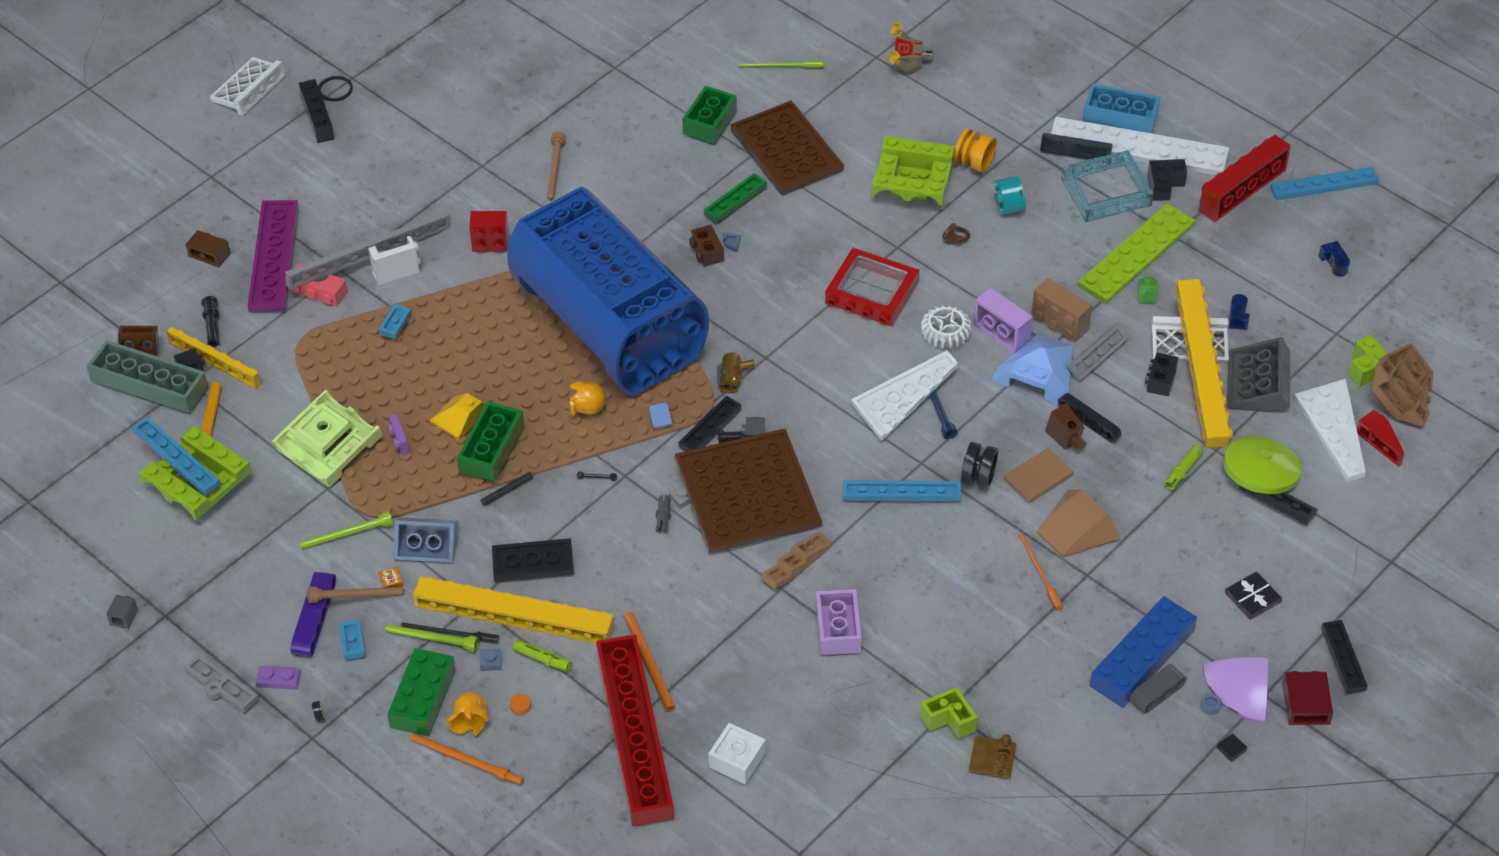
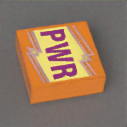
(391, 578)

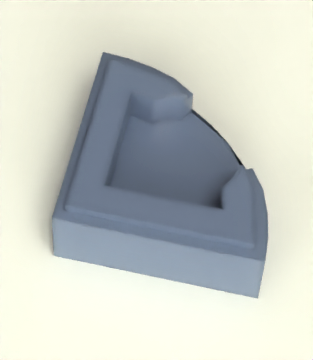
(731, 241)

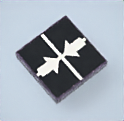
(1253, 595)

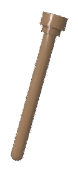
(558, 141)
(315, 594)

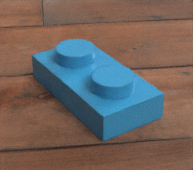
(395, 321)
(352, 639)

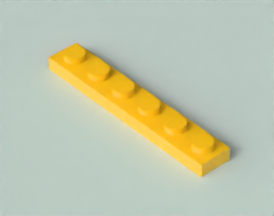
(215, 358)

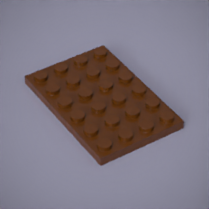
(787, 147)

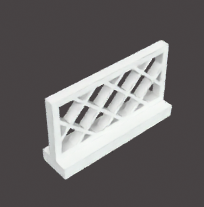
(254, 90)
(1173, 325)

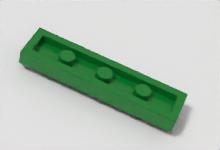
(735, 198)

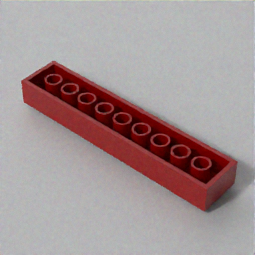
(634, 730)

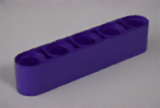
(312, 617)

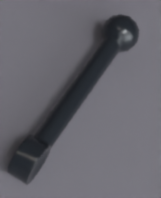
(613, 476)

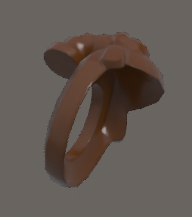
(950, 237)

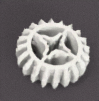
(946, 327)

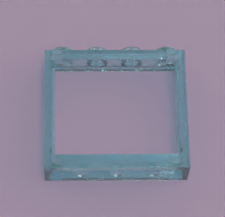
(1110, 206)

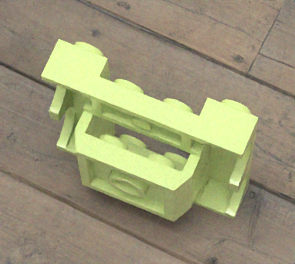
(306, 444)

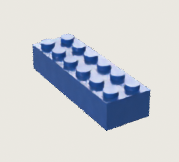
(1143, 651)

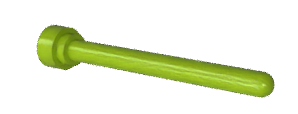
(383, 520)
(469, 643)

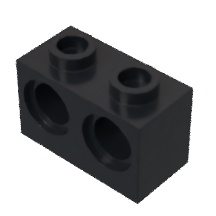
(1162, 374)

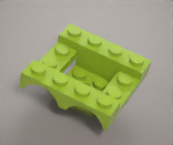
(921, 169)
(214, 456)

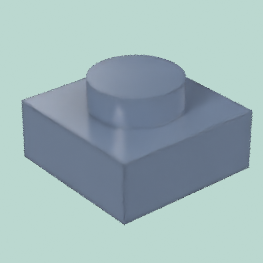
(490, 659)

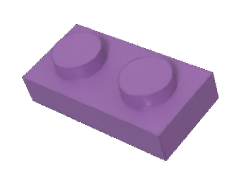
(400, 440)
(277, 677)

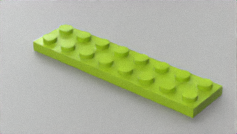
(1136, 253)

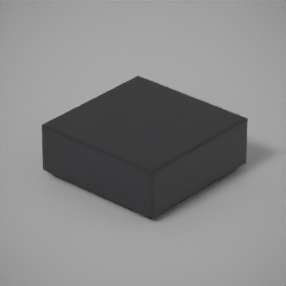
(1232, 747)

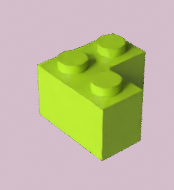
(1367, 355)
(949, 709)

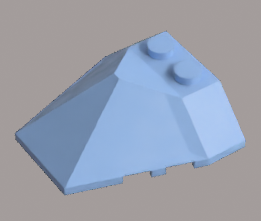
(1040, 364)

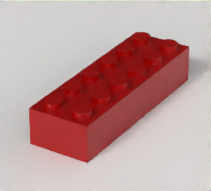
(1244, 178)

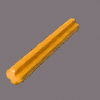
(211, 408)

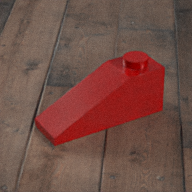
(1379, 433)

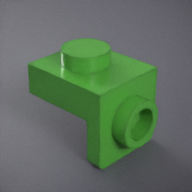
(1148, 290)

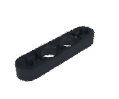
(1091, 418)

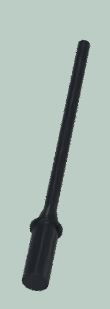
(482, 636)

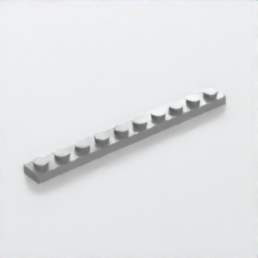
(360, 252)

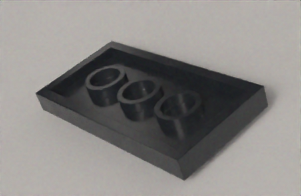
(532, 560)

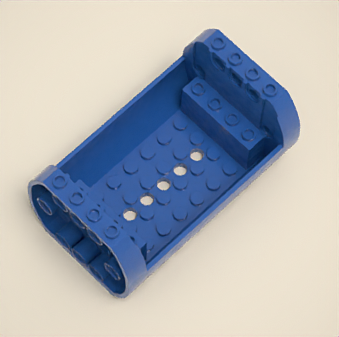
(635, 327)

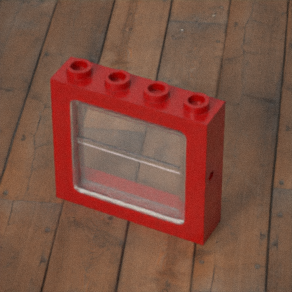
(872, 286)

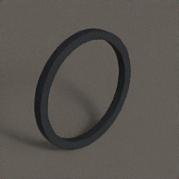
(333, 78)

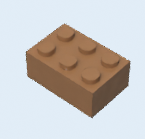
(1061, 310)

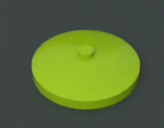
(1262, 465)

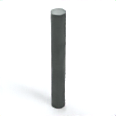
(507, 488)

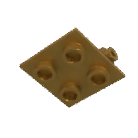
(993, 756)

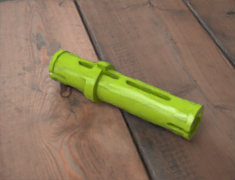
(1179, 472)
(550, 659)

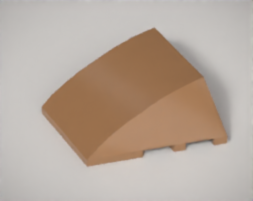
(1077, 525)

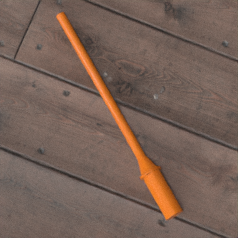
(1051, 592)

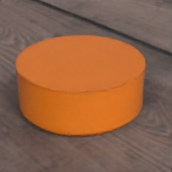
(520, 704)

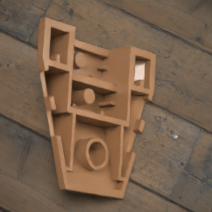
(1403, 384)

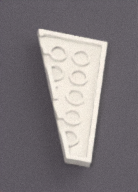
(897, 398)
(1332, 419)

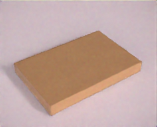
(1038, 475)

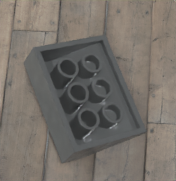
(1259, 376)

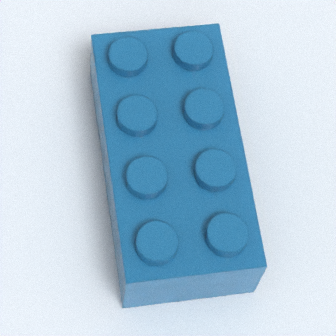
(1121, 108)

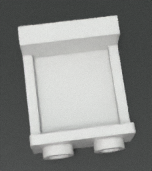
(395, 262)

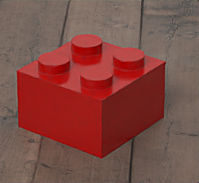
(489, 231)

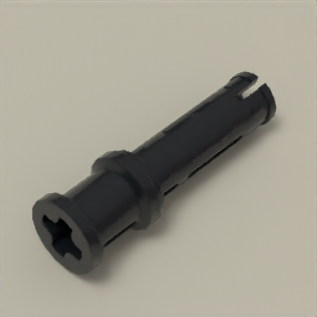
(211, 315)

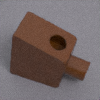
(1065, 428)

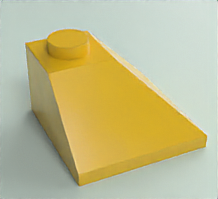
(458, 415)

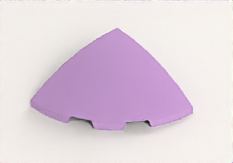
(1240, 685)

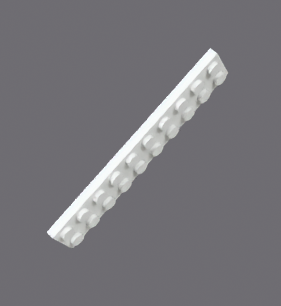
(1146, 146)

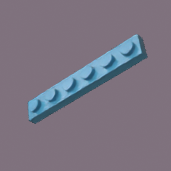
(1324, 183)
(176, 456)
(901, 491)

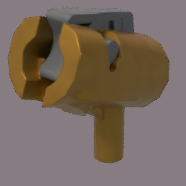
(729, 372)

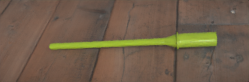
(807, 64)

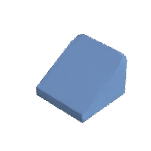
(660, 415)

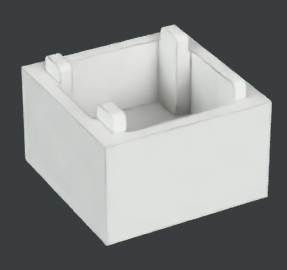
(737, 753)

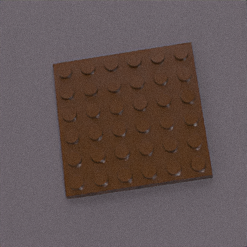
(747, 490)

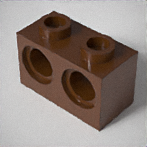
(706, 245)
(138, 335)

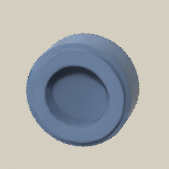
(1210, 704)

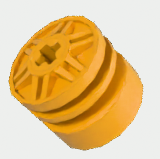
(975, 150)

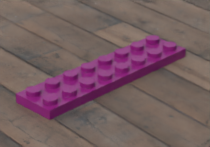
(273, 255)

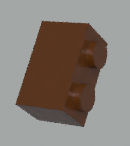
(208, 248)

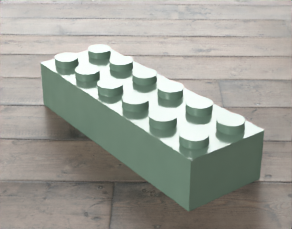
(147, 376)

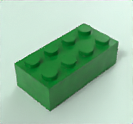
(490, 441)
(421, 692)

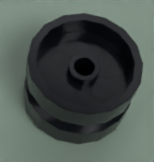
(979, 465)

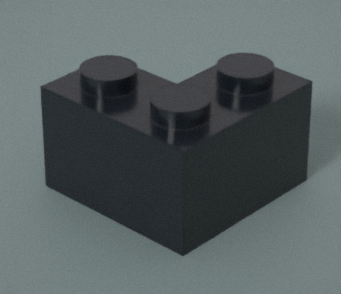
(1164, 175)

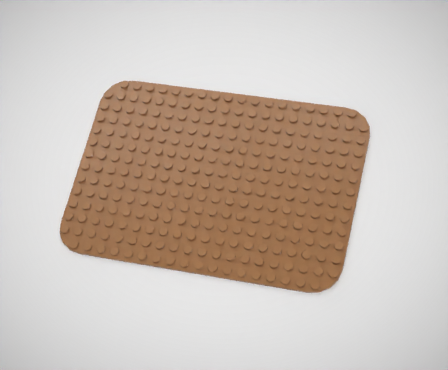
(500, 349)

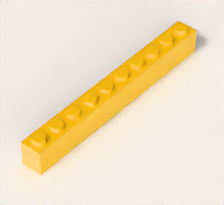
(1202, 363)
(513, 610)

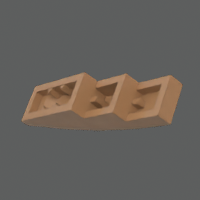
(796, 561)

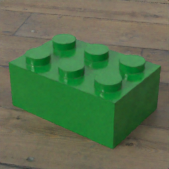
(709, 114)

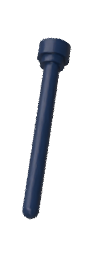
(948, 429)

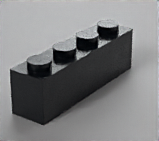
(316, 111)

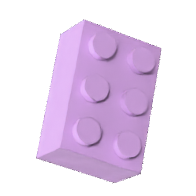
(1002, 320)
(838, 622)

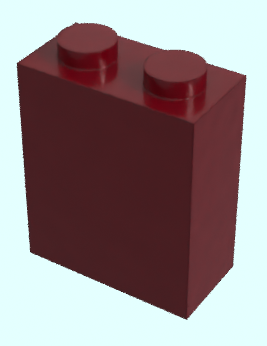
(1307, 698)

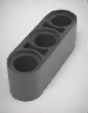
(1158, 688)

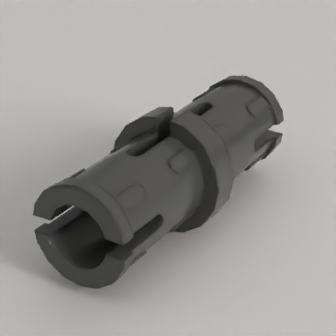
(663, 514)

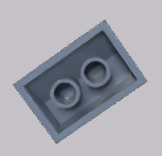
(425, 539)

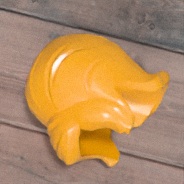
(588, 399)
(468, 714)

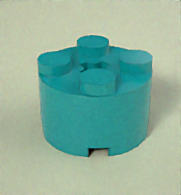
(1009, 195)

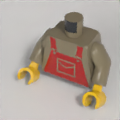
(908, 51)

